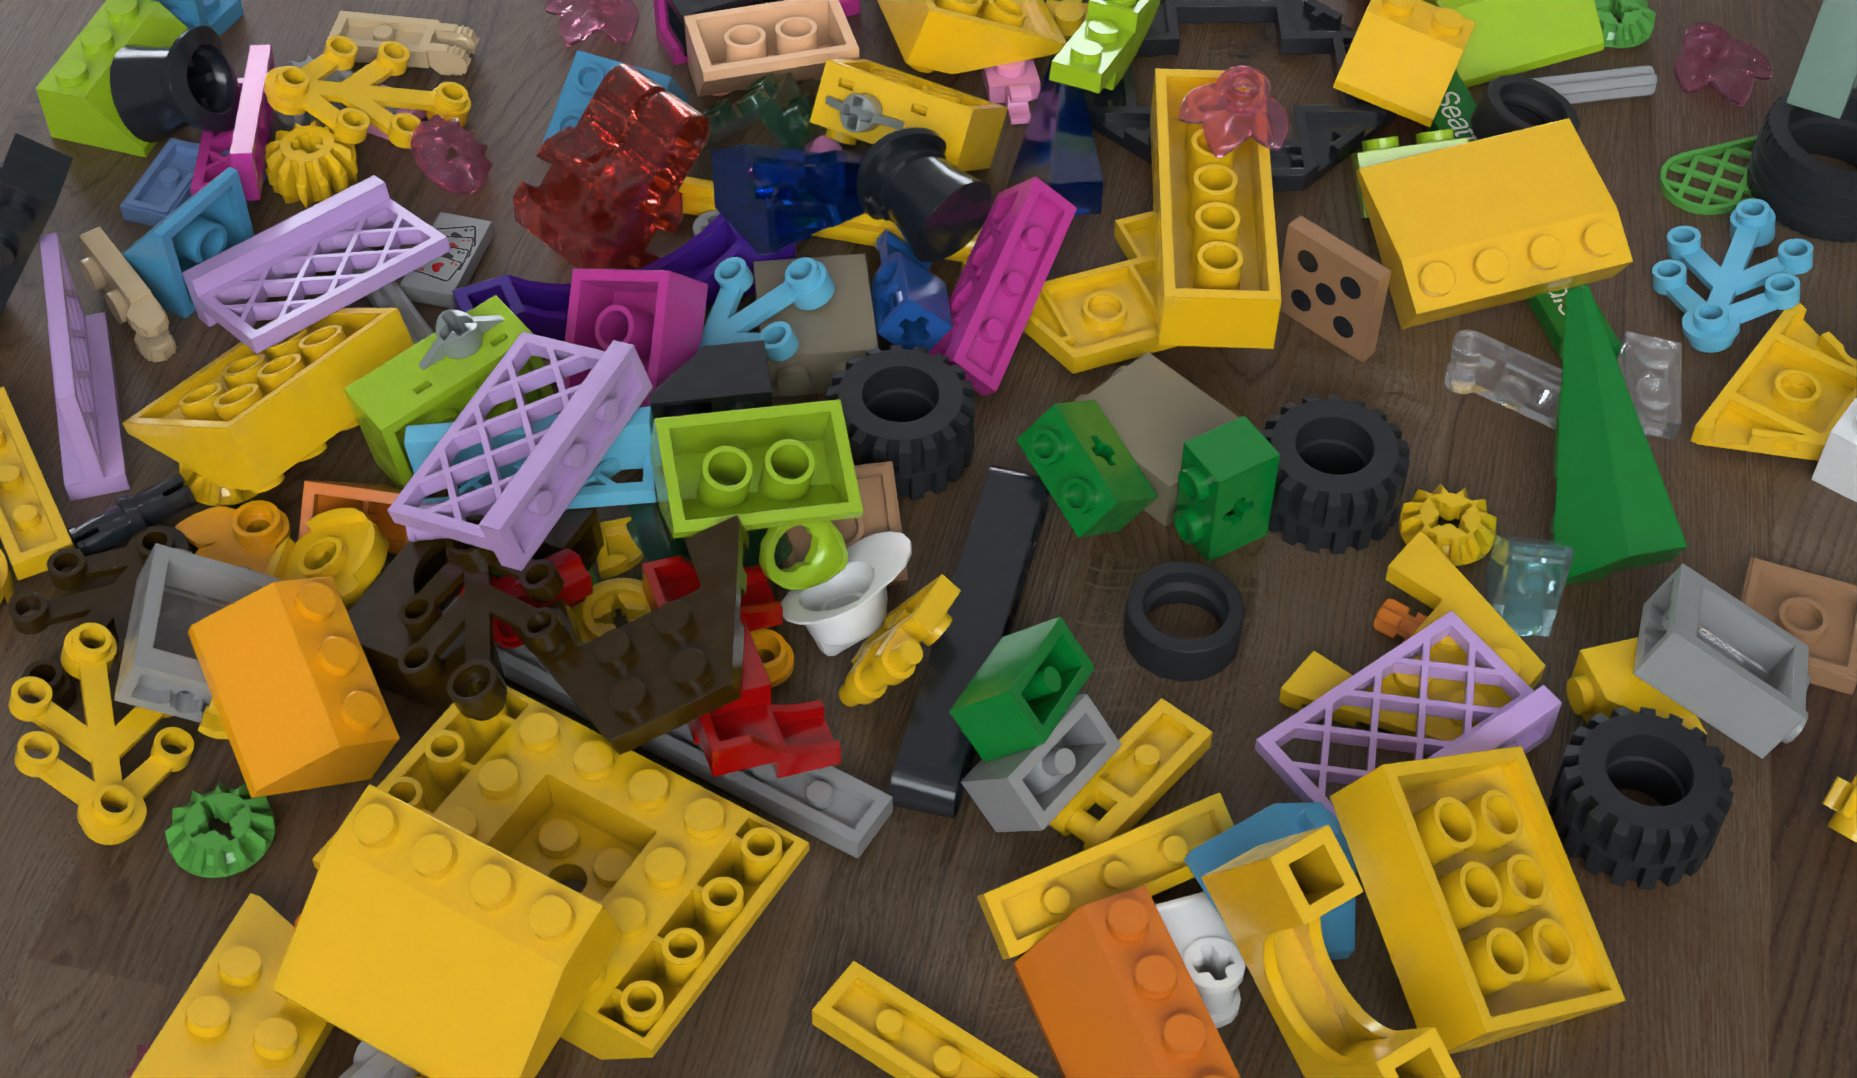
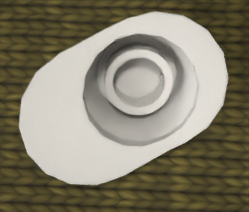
(855, 599)

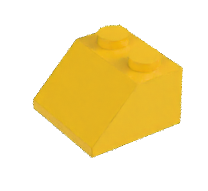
(1405, 57)

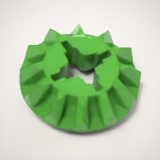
(1635, 24)
(212, 854)

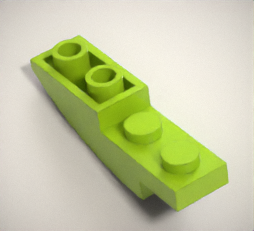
(1104, 44)

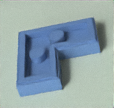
(164, 184)

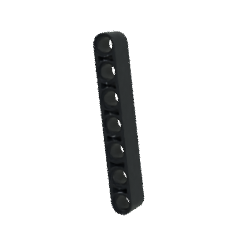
(991, 584)

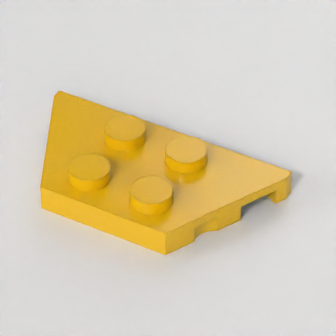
(1783, 393)
(232, 1017)

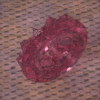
(430, 147)

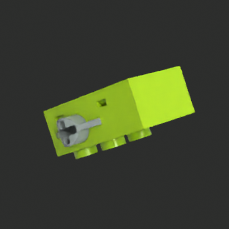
(436, 381)

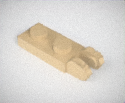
(430, 43)
(126, 295)

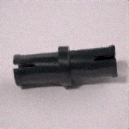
(132, 515)

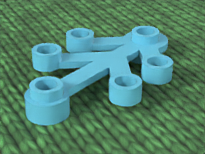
(805, 285)
(1716, 323)

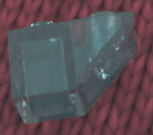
(1527, 581)

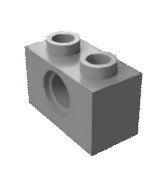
(1037, 783)

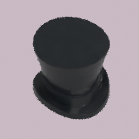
(176, 86)
(922, 193)

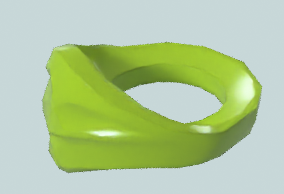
(823, 561)

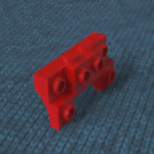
(750, 728)

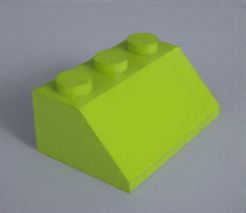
(1523, 35)
(78, 88)
(757, 464)

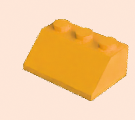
(294, 688)

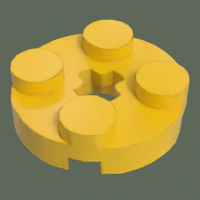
(339, 546)

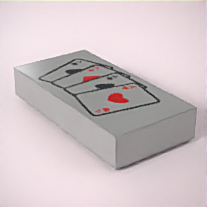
(453, 270)

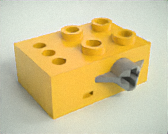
(872, 100)

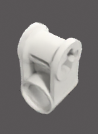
(1207, 953)

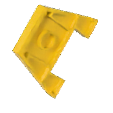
(1102, 311)
(1436, 582)

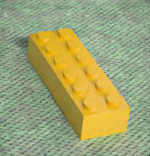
(1210, 229)

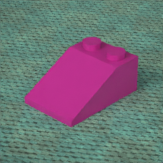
(645, 308)

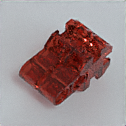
(615, 174)

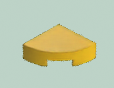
(617, 549)

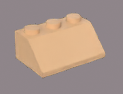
(745, 43)

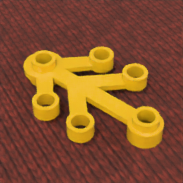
(302, 89)
(96, 741)

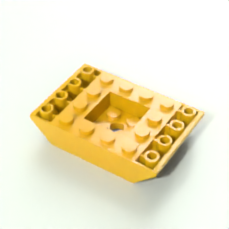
(653, 848)

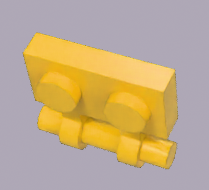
(895, 648)

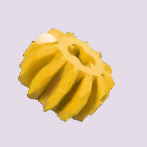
(310, 164)

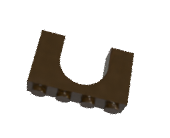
(385, 636)

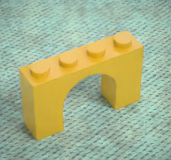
(1274, 914)

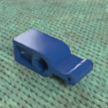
(907, 298)

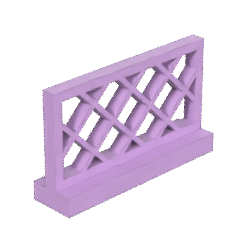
(286, 257)
(83, 385)
(557, 459)
(1522, 722)

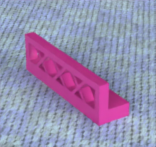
(249, 135)
(1004, 280)

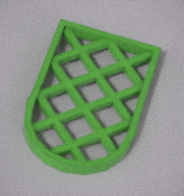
(1703, 155)

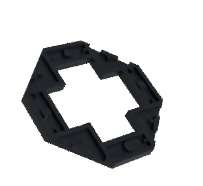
(1320, 132)

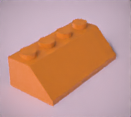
(1120, 996)

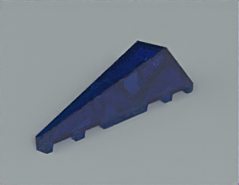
(1061, 147)
(784, 193)

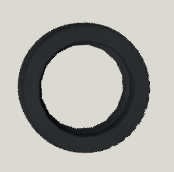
(1798, 187)

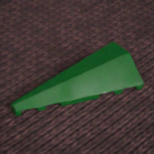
(1606, 477)

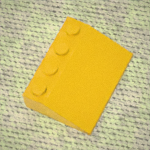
(971, 33)
(1492, 222)
(266, 411)
(1475, 896)
(441, 946)

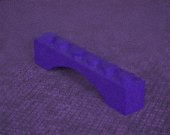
(545, 305)

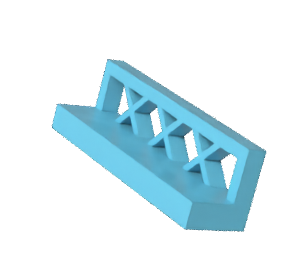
(627, 452)

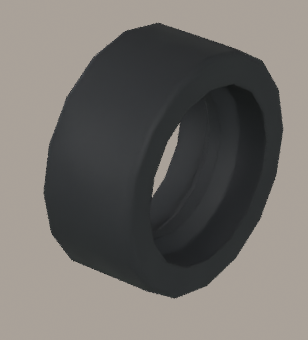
(1518, 104)
(1190, 585)

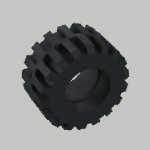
(910, 413)
(1363, 481)
(1631, 837)

